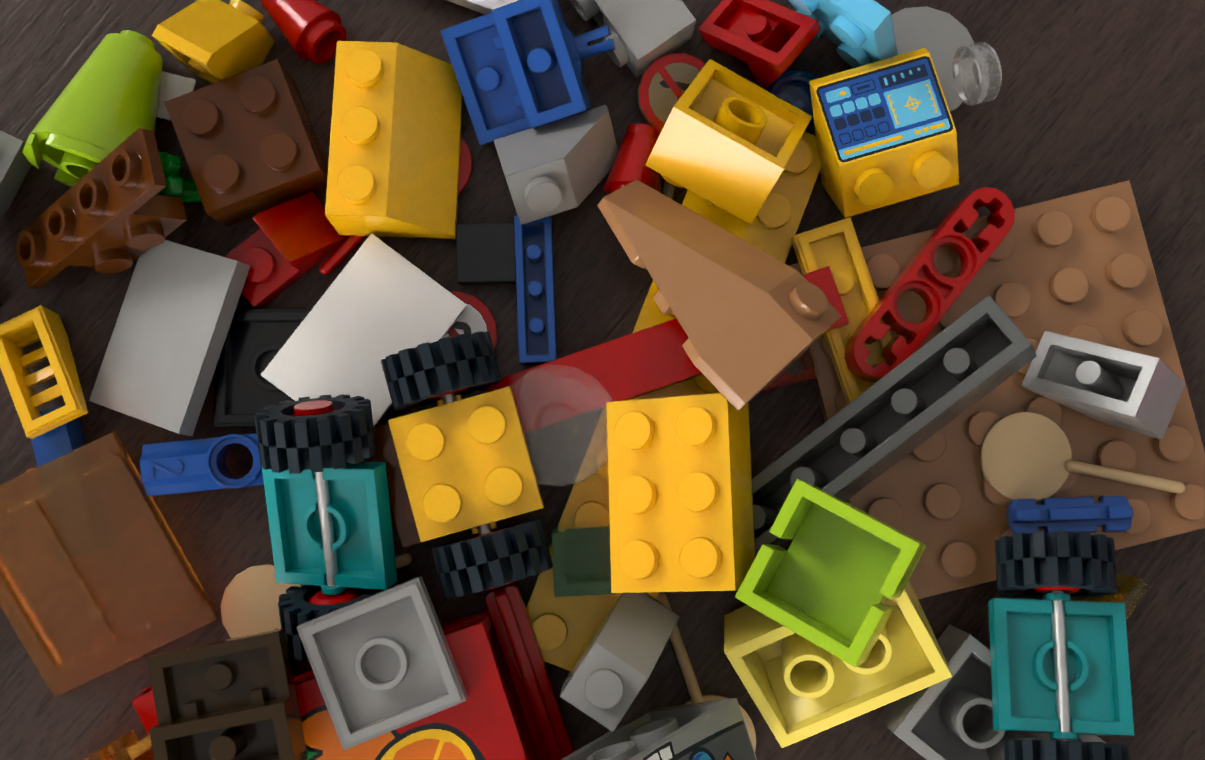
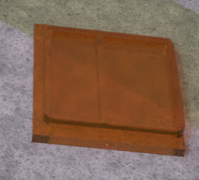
(92, 566)

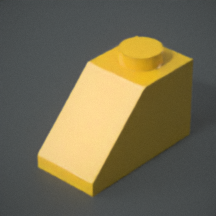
(216, 38)

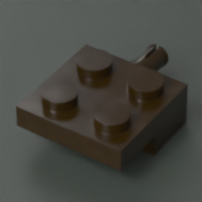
(227, 701)

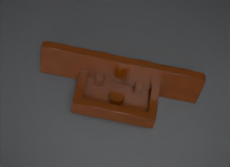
(103, 217)

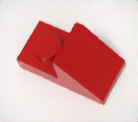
(760, 35)
(285, 247)

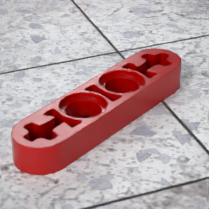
(925, 280)

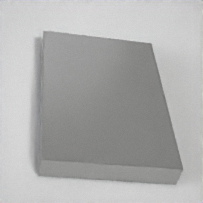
(169, 335)

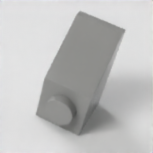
(557, 162)
(1106, 383)
(619, 658)

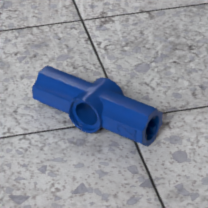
(196, 465)

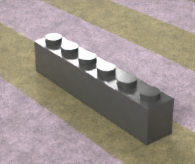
(896, 413)

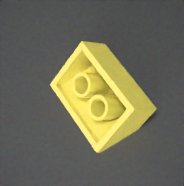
(811, 690)

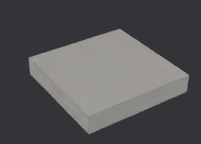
(382, 663)

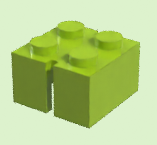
(832, 574)

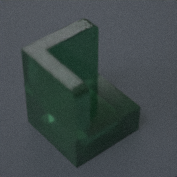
(581, 561)

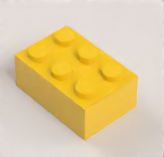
(679, 494)

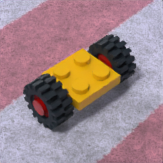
(466, 463)

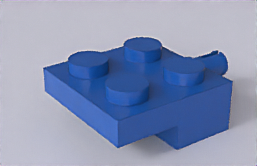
(521, 66)

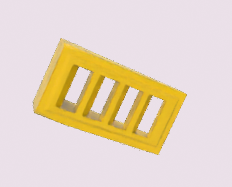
(14, 337)

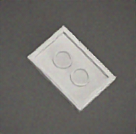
(365, 315)

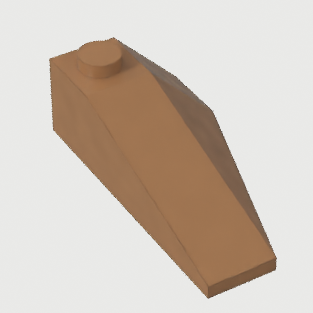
(735, 302)

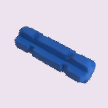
(1070, 515)

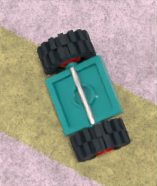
(324, 507)
(1058, 659)

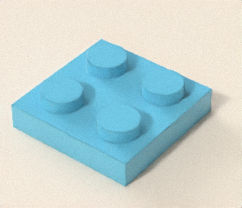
(857, 26)

